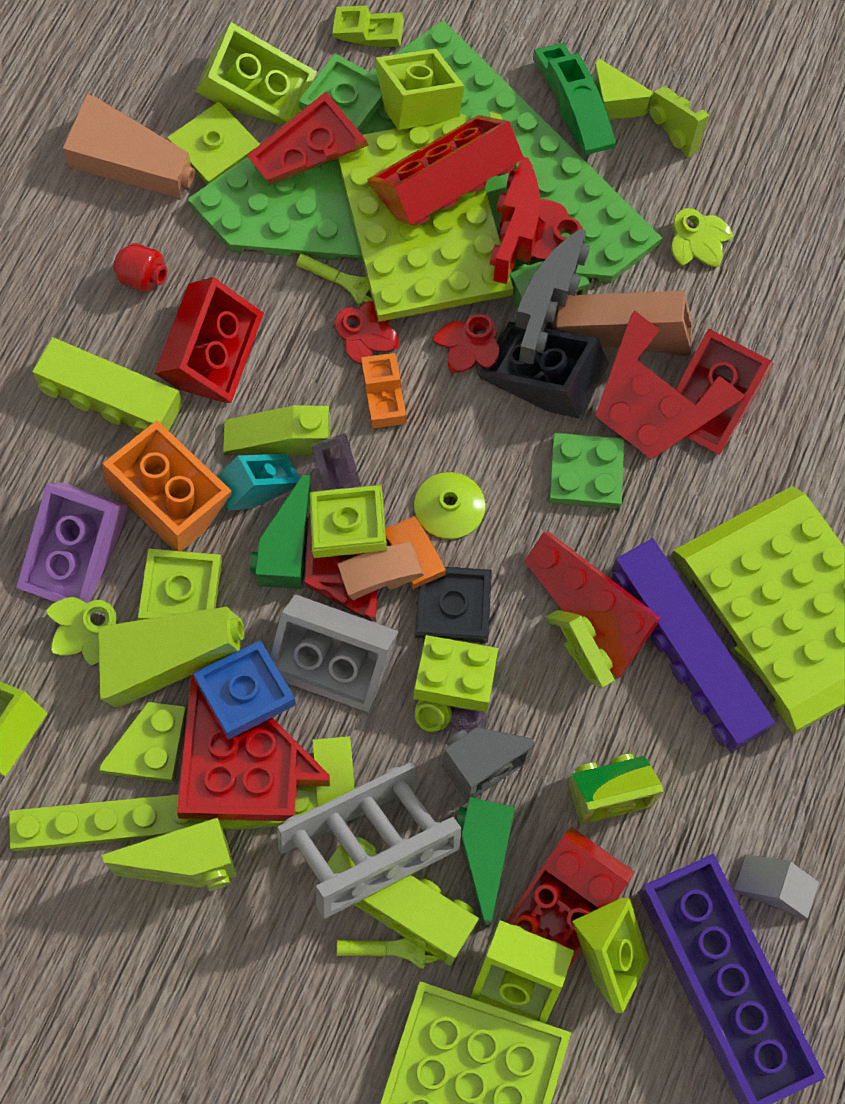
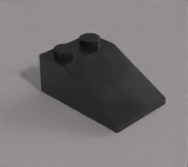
(558, 379)

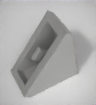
(777, 884)

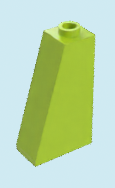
(162, 650)

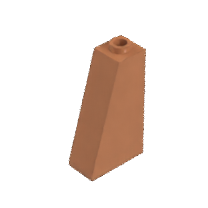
(125, 151)
(608, 316)

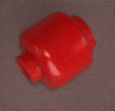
(140, 267)

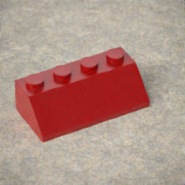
(447, 169)

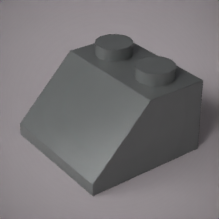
(484, 758)

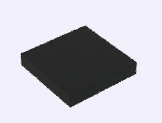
(455, 605)

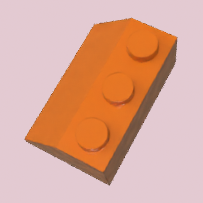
(166, 486)

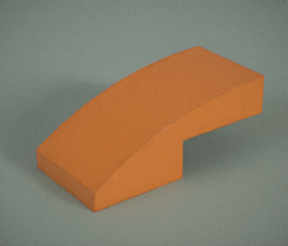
(383, 390)
(412, 531)

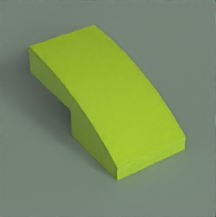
(360, 27)
(336, 759)

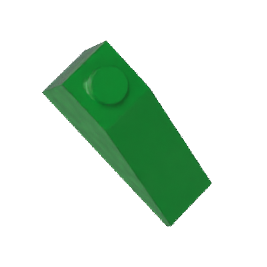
(284, 542)
(484, 846)

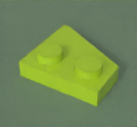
(580, 644)
(149, 745)

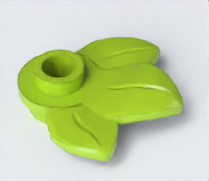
(701, 242)
(76, 629)

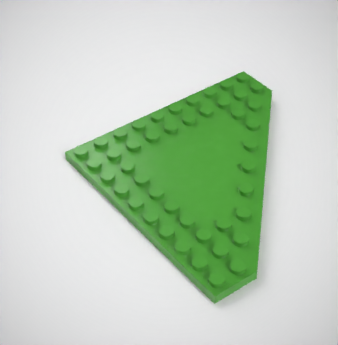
(313, 212)

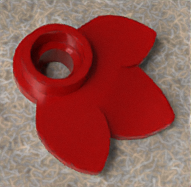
(551, 224)
(368, 335)
(466, 346)

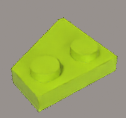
(681, 123)

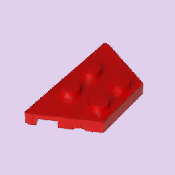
(325, 578)

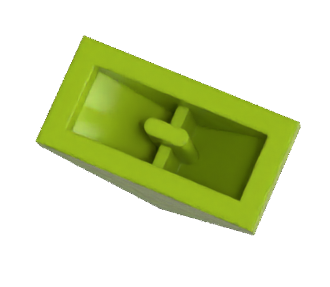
(620, 93)

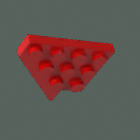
(241, 776)

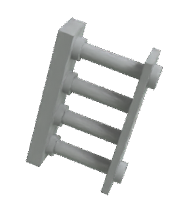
(369, 872)

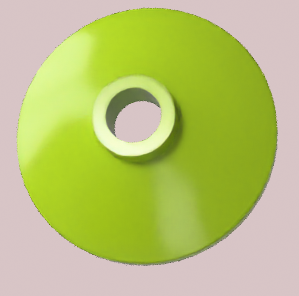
(445, 520)

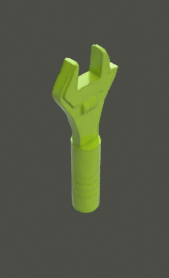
(355, 285)
(401, 948)

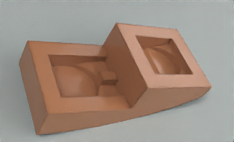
(380, 569)

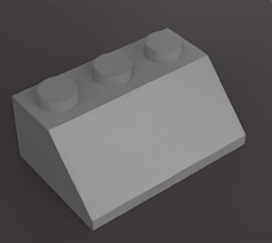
(332, 652)

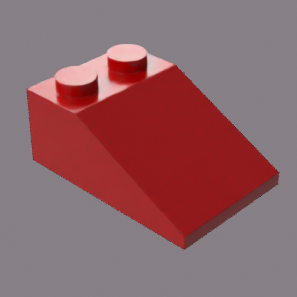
(737, 366)

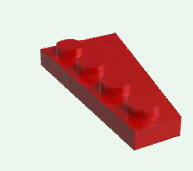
(580, 588)

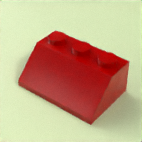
(209, 341)

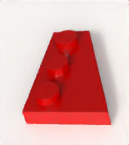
(307, 140)

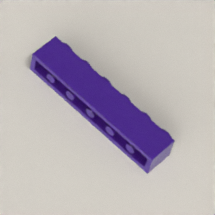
(693, 648)

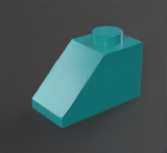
(258, 479)

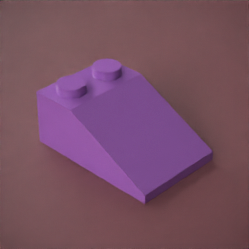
(70, 543)

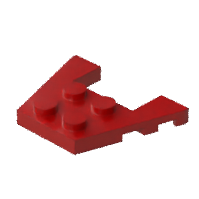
(645, 406)

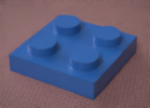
(244, 689)

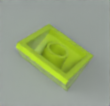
(613, 950)

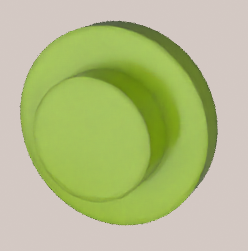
(432, 715)

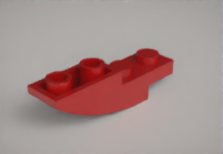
(518, 221)

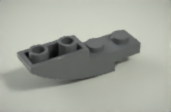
(547, 289)

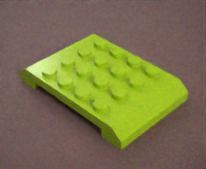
(782, 597)

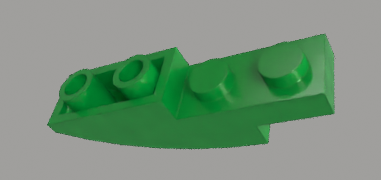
(577, 97)

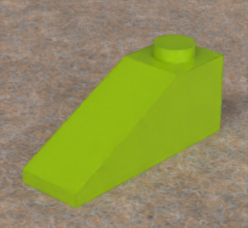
(277, 431)

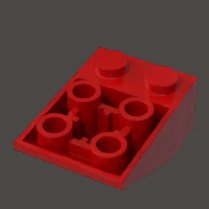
(568, 886)

